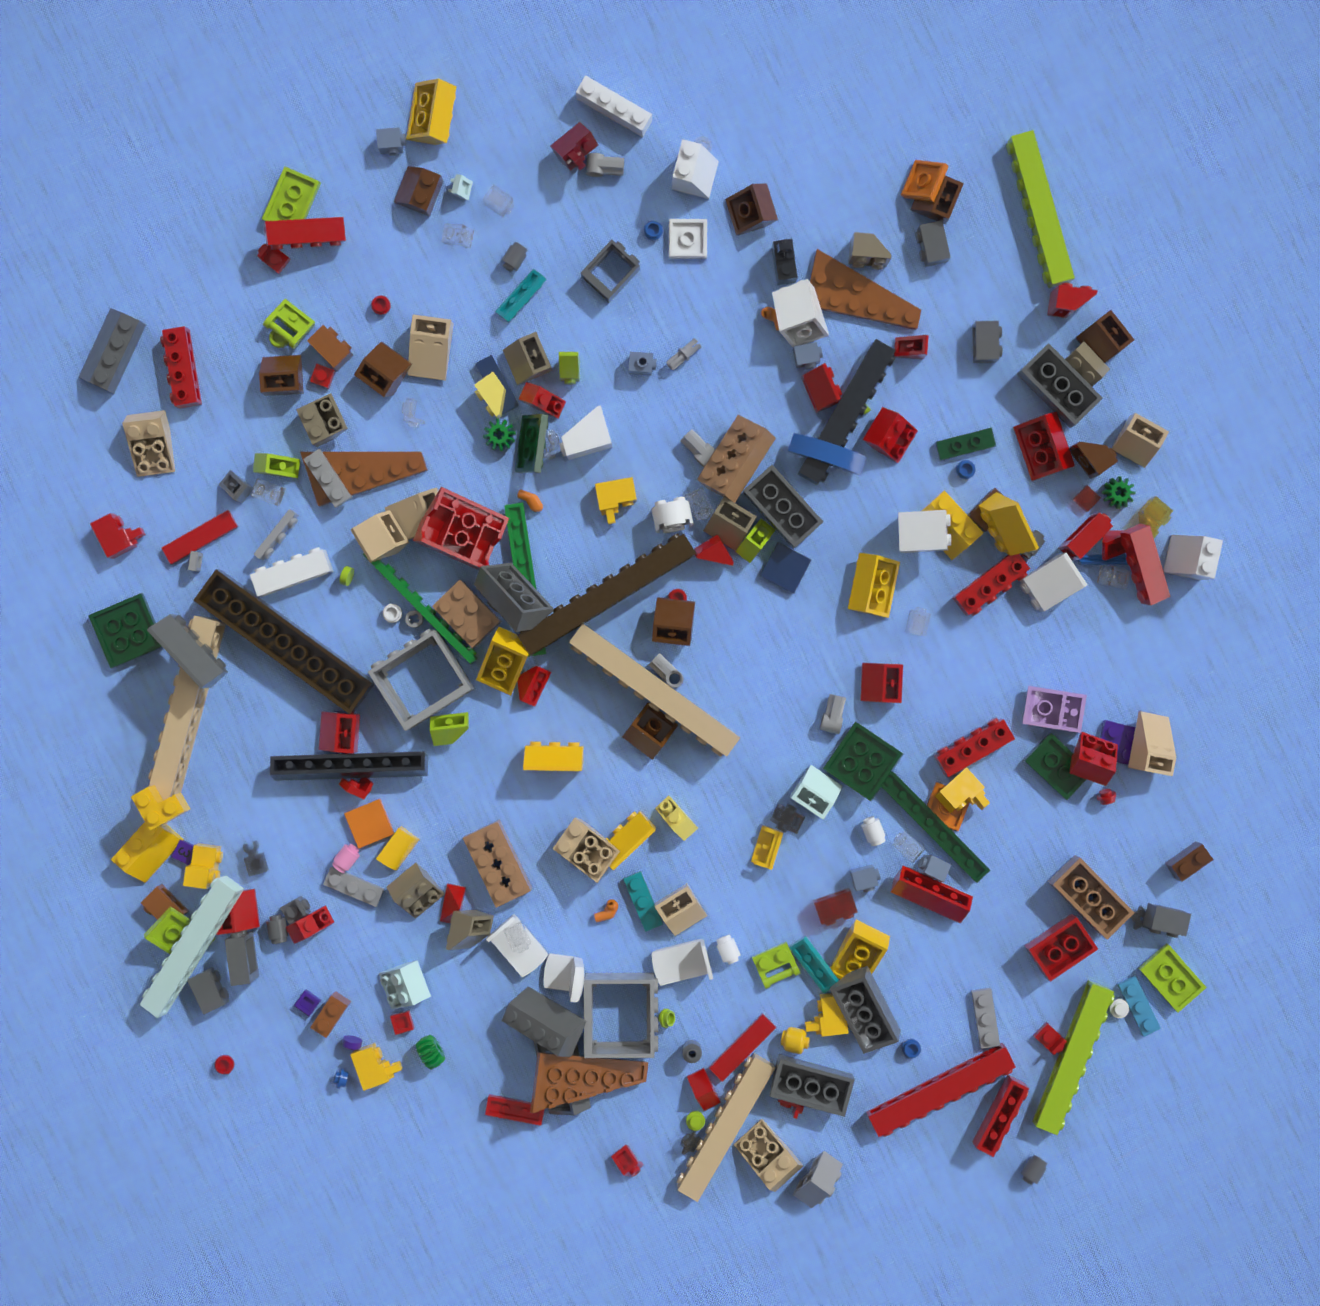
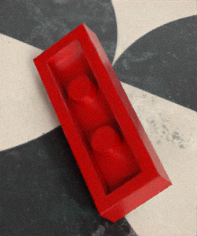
(513, 1110)

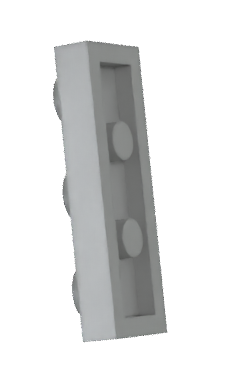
(327, 478)
(277, 535)
(354, 886)
(985, 1018)

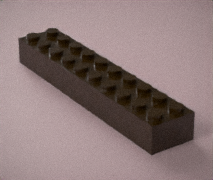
(609, 593)
(284, 641)

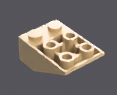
(430, 347)
(149, 443)
(412, 510)
(1153, 745)
(586, 849)
(768, 1155)

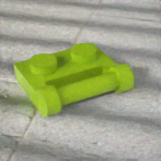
(291, 317)
(772, 959)

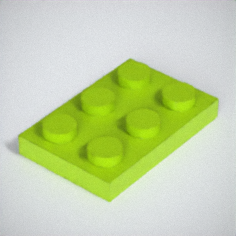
(291, 196)
(167, 929)
(1172, 977)

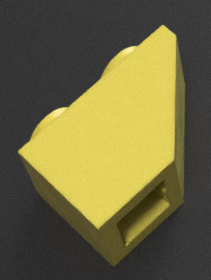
(493, 393)
(676, 818)

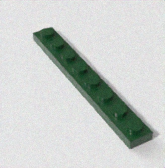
(935, 828)

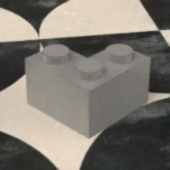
(819, 1181)

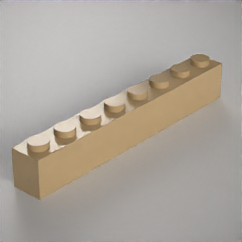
(725, 1127)

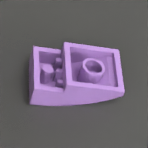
(1054, 709)

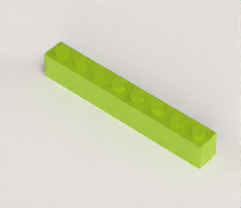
(1040, 209)
(1073, 1058)

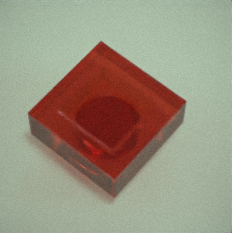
(1086, 498)

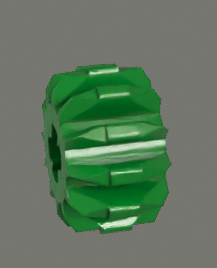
(494, 440)
(1114, 486)
(430, 1052)

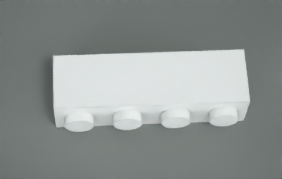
(614, 106)
(291, 573)

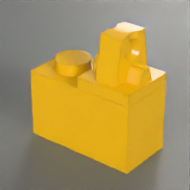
(612, 494)
(961, 790)
(831, 1019)
(370, 1067)

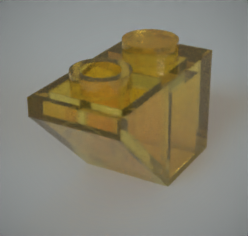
(1155, 514)

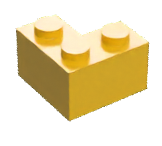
(155, 810)
(203, 866)

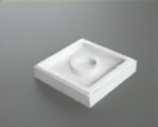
(687, 238)

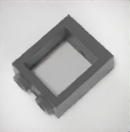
(596, 284)
(241, 958)

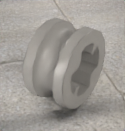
(413, 613)

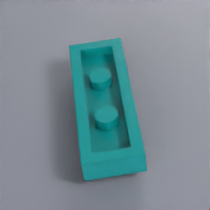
(521, 295)
(643, 901)
(814, 964)

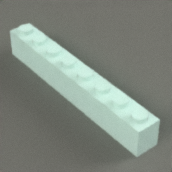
(191, 946)

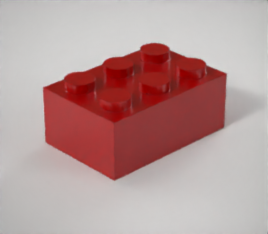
(1061, 947)

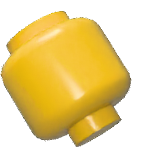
(795, 1040)

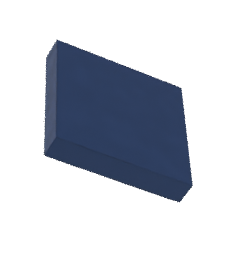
(785, 567)

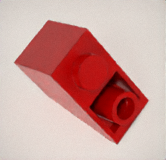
(542, 399)
(309, 924)

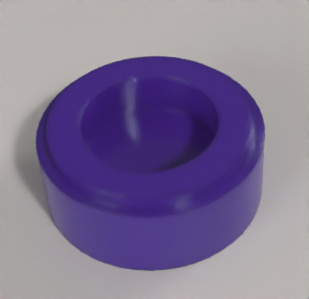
(352, 1042)

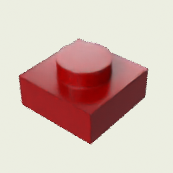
(322, 376)
(402, 1022)

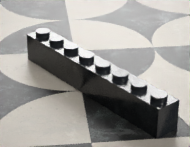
(851, 406)
(349, 766)

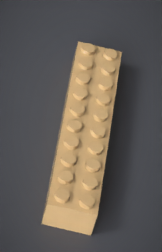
(655, 690)
(183, 717)

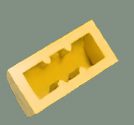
(397, 848)

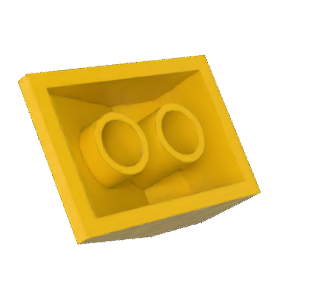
(860, 948)

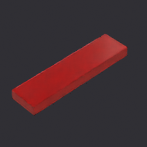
(199, 537)
(742, 1047)

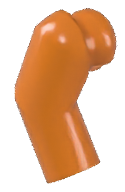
(770, 314)
(532, 500)
(608, 913)

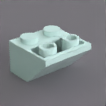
(816, 792)
(404, 985)

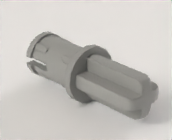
(683, 354)

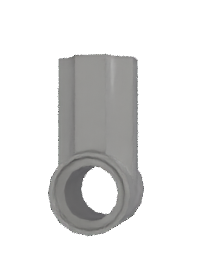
(599, 165)
(701, 450)
(665, 670)
(832, 718)

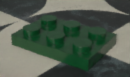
(531, 443)
(1052, 762)

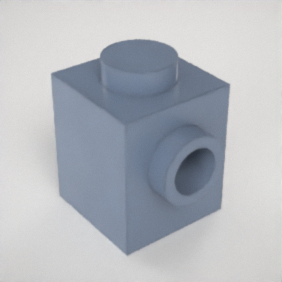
(390, 141)
(807, 355)
(641, 363)
(933, 867)
(865, 878)

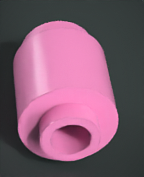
(346, 858)

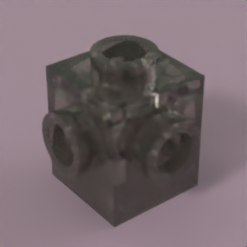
(787, 818)

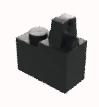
(784, 261)

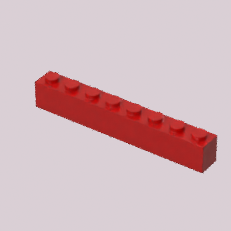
(940, 1090)

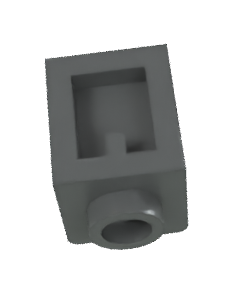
(296, 909)

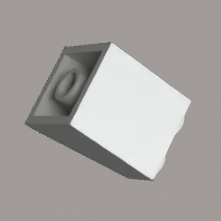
(694, 170)
(799, 313)
(586, 436)
(924, 531)
(1193, 556)
(1052, 582)

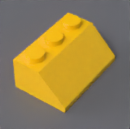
(431, 112)
(1007, 525)
(962, 528)
(873, 585)
(503, 661)
(553, 756)
(630, 836)
(146, 851)

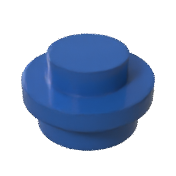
(653, 230)
(965, 469)
(911, 1048)
(340, 1078)

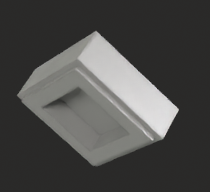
(195, 561)

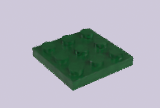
(124, 630)
(863, 761)

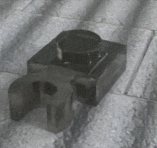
(256, 862)

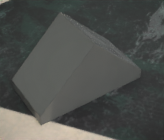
(235, 487)

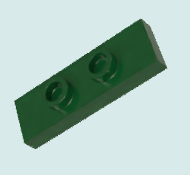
(965, 444)

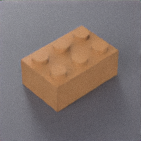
(466, 613)

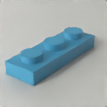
(1139, 1006)

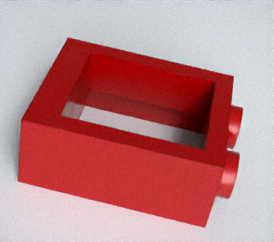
(1086, 536)

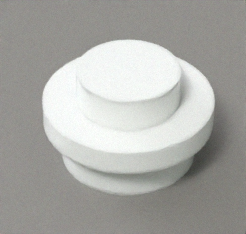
(392, 613)
(1119, 1008)

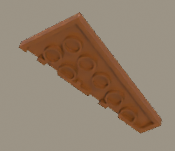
(852, 294)
(367, 470)
(576, 1078)

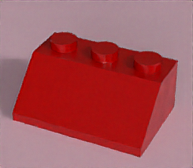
(1044, 446)

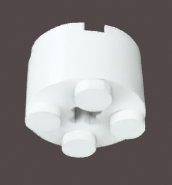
(672, 515)

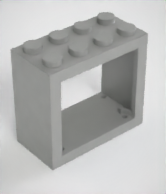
(380, 669)
(621, 1049)

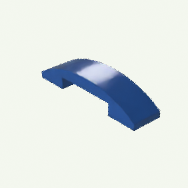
(827, 453)

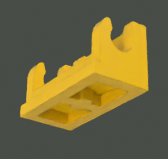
(767, 847)

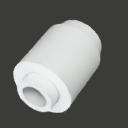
(873, 831)
(728, 949)

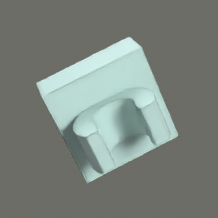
(461, 187)

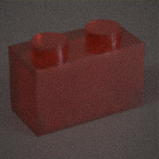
(835, 906)

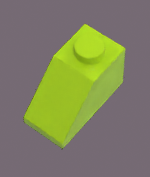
(569, 367)
(276, 465)
(755, 540)
(448, 728)

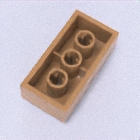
(736, 458)
(492, 875)
(1103, 897)

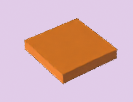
(924, 180)
(953, 819)
(369, 823)

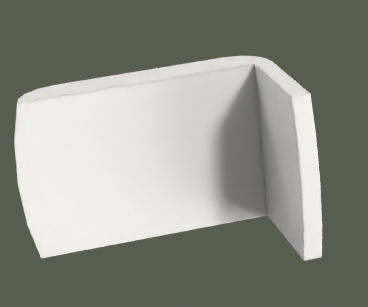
(522, 962)
(681, 962)
(565, 974)

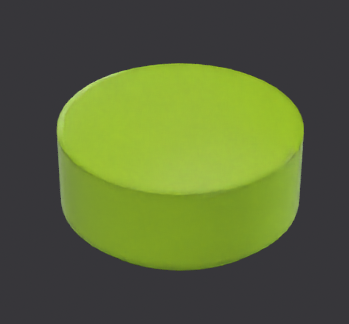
(276, 340)
(346, 576)

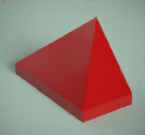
(1112, 544)
(532, 684)
(452, 901)

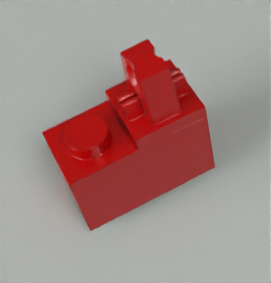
(113, 537)

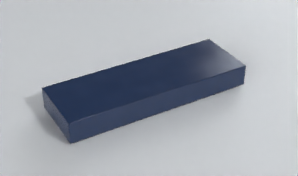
(488, 366)

